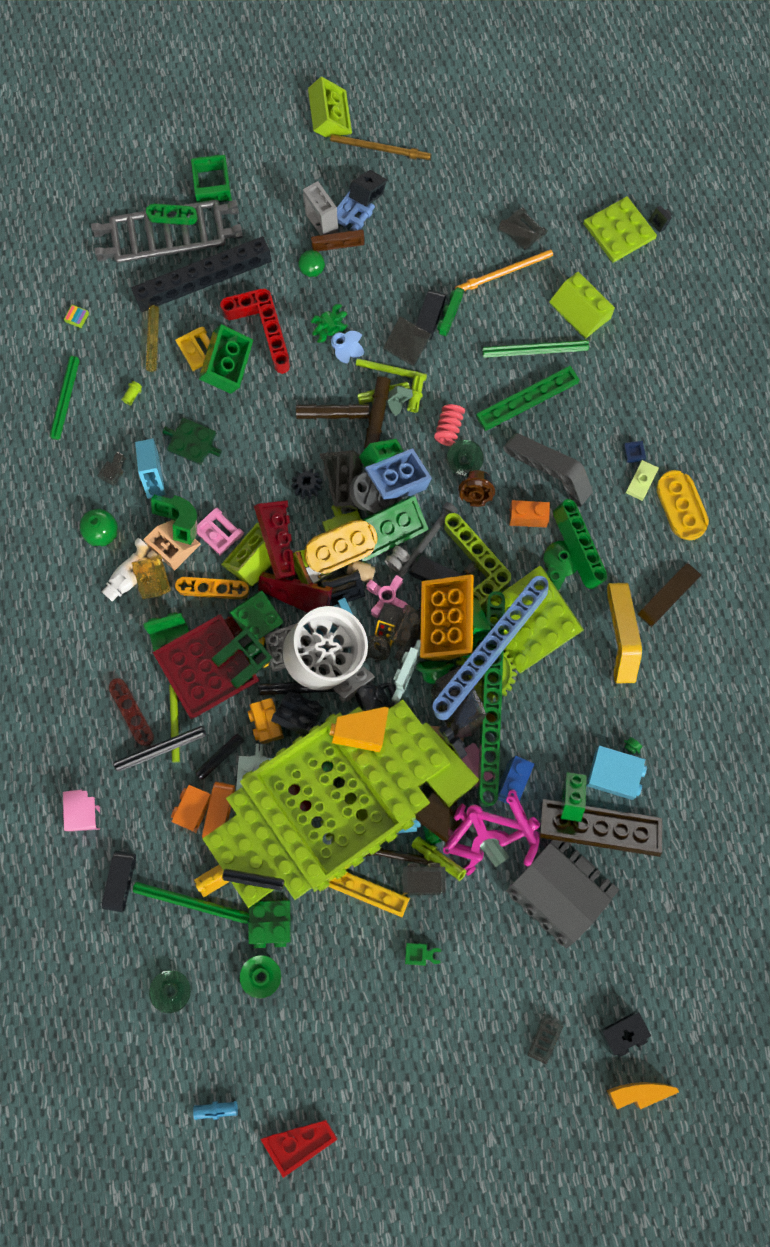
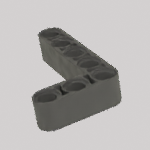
(552, 463)

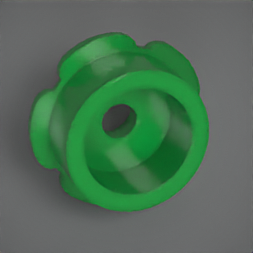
(632, 746)

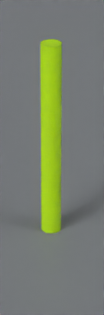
(389, 369)
(174, 722)

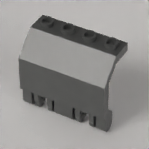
(562, 893)

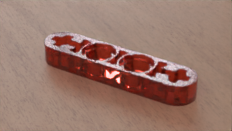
(133, 711)

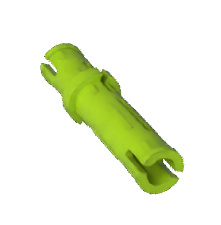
(431, 853)

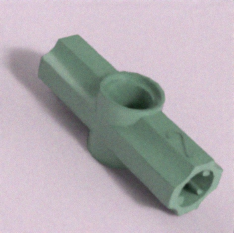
(491, 847)

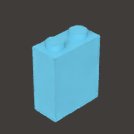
(616, 773)

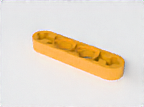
(212, 588)

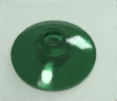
(466, 449)
(159, 991)

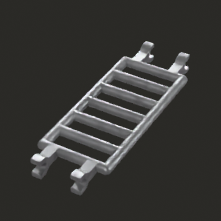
(115, 251)

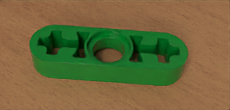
(165, 209)

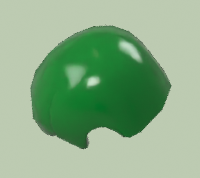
(311, 263)

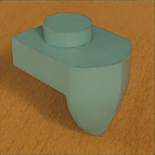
(397, 398)

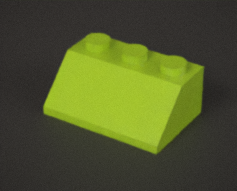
(329, 108)
(582, 305)
(249, 557)

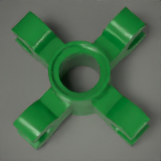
(329, 323)

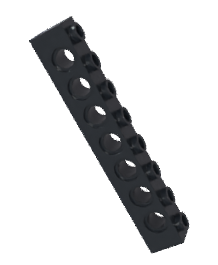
(202, 274)

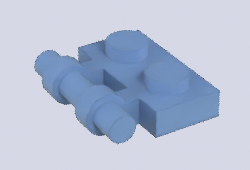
(347, 210)

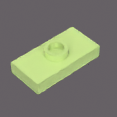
(642, 480)

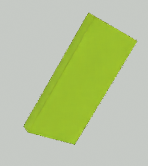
(454, 779)

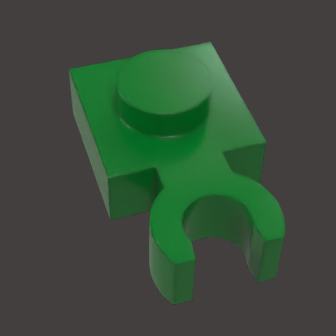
(417, 954)

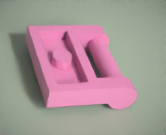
(216, 537)

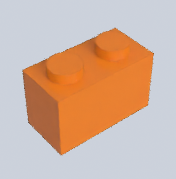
(529, 513)
(191, 808)

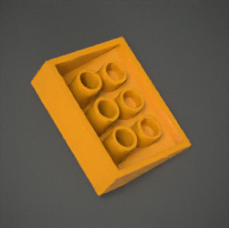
(447, 618)

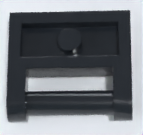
(350, 591)

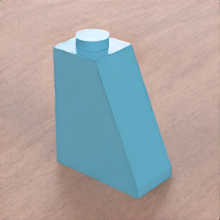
(149, 468)

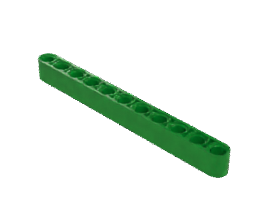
(491, 707)

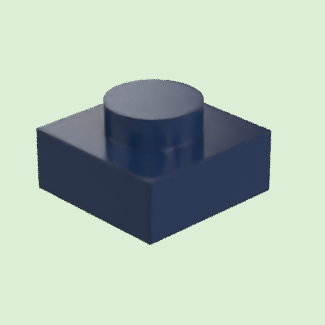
(634, 451)

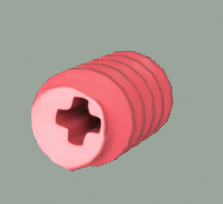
(449, 424)

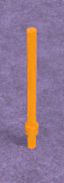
(473, 283)

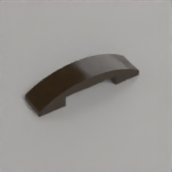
(669, 594)

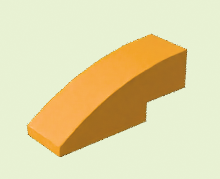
(640, 1093)

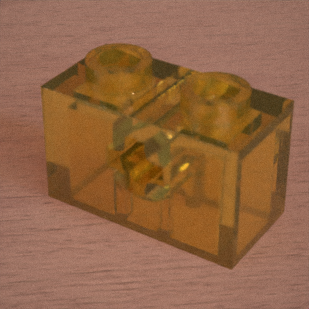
(151, 576)

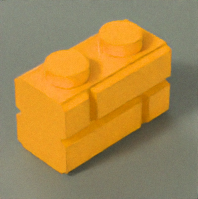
(261, 714)

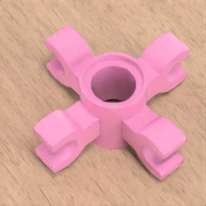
(377, 590)

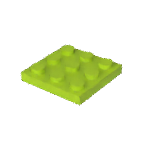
(620, 229)

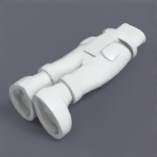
(123, 578)

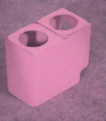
(79, 811)

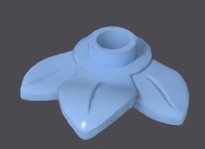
(349, 347)

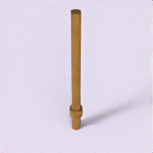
(413, 153)

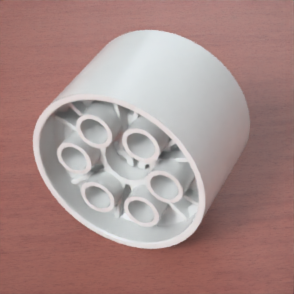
(348, 632)

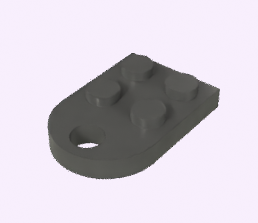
(370, 498)

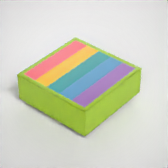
(76, 316)

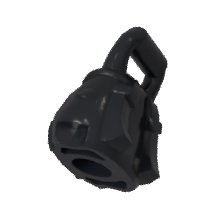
(374, 696)

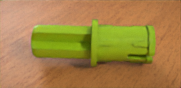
(417, 395)

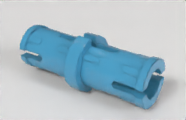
(215, 1110)

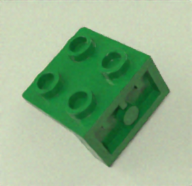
(257, 615)
(166, 629)

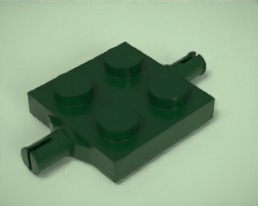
(192, 441)

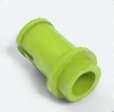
(131, 393)

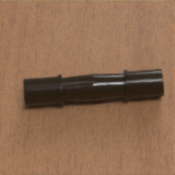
(377, 410)
(332, 411)

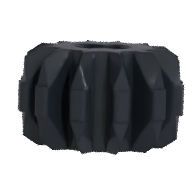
(304, 490)

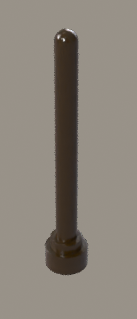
(401, 856)

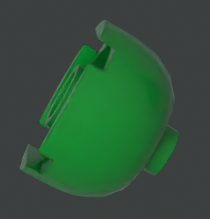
(98, 527)

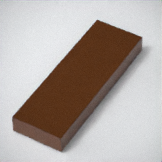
(338, 240)

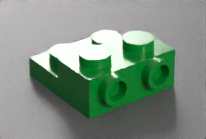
(270, 923)

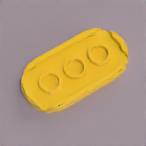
(682, 505)
(340, 546)

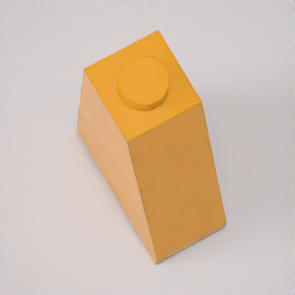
(361, 729)

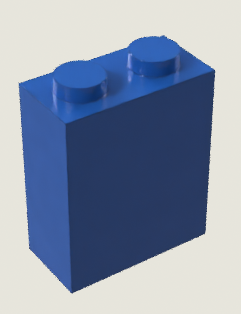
(514, 778)

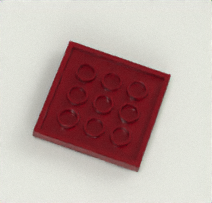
(193, 673)

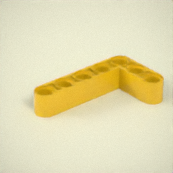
(626, 633)

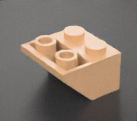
(171, 551)

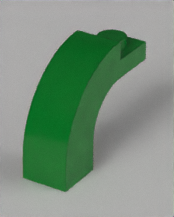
(181, 512)

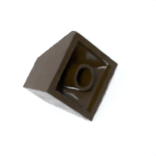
(439, 817)

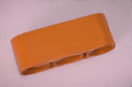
(218, 807)

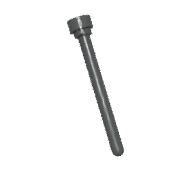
(446, 509)

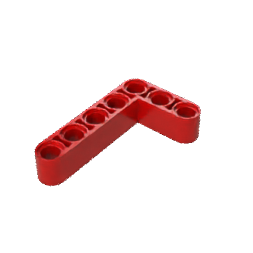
(269, 323)

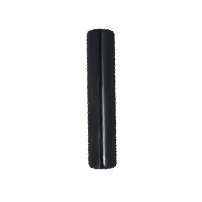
(219, 756)
(253, 879)

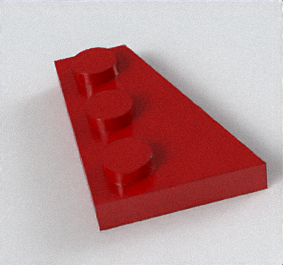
(298, 1145)

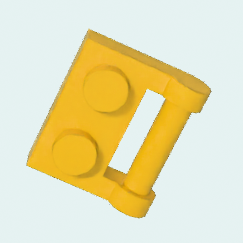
(191, 349)

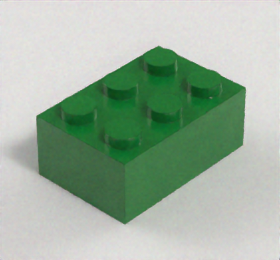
(226, 359)

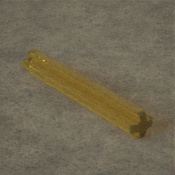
(152, 338)

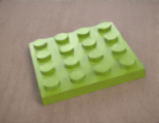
(546, 628)

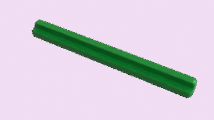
(64, 398)

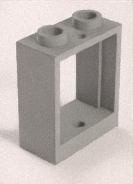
(320, 209)

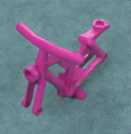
(476, 815)

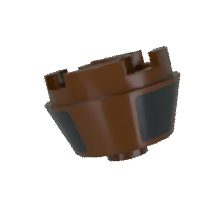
(477, 488)

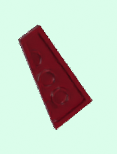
(274, 528)
(298, 594)

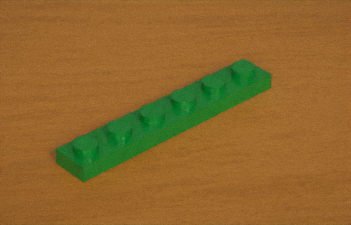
(527, 398)

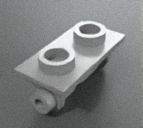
(353, 683)

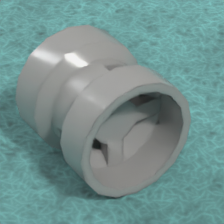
(397, 558)

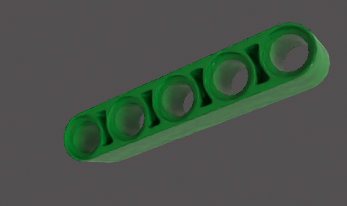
(580, 544)

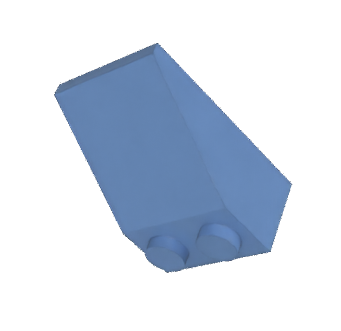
(399, 475)

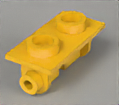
(210, 881)

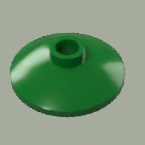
(552, 557)
(250, 981)

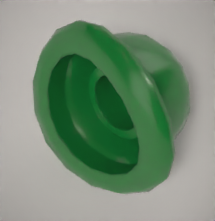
(433, 669)

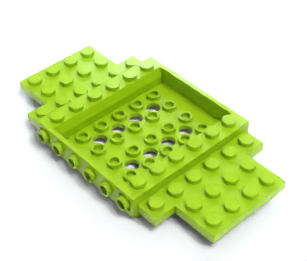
(277, 837)

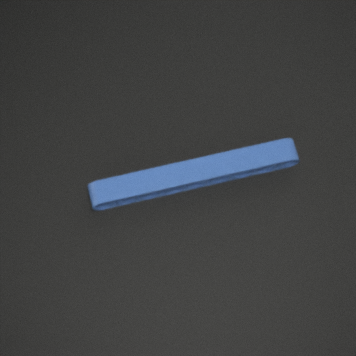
(490, 656)

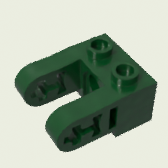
(252, 649)

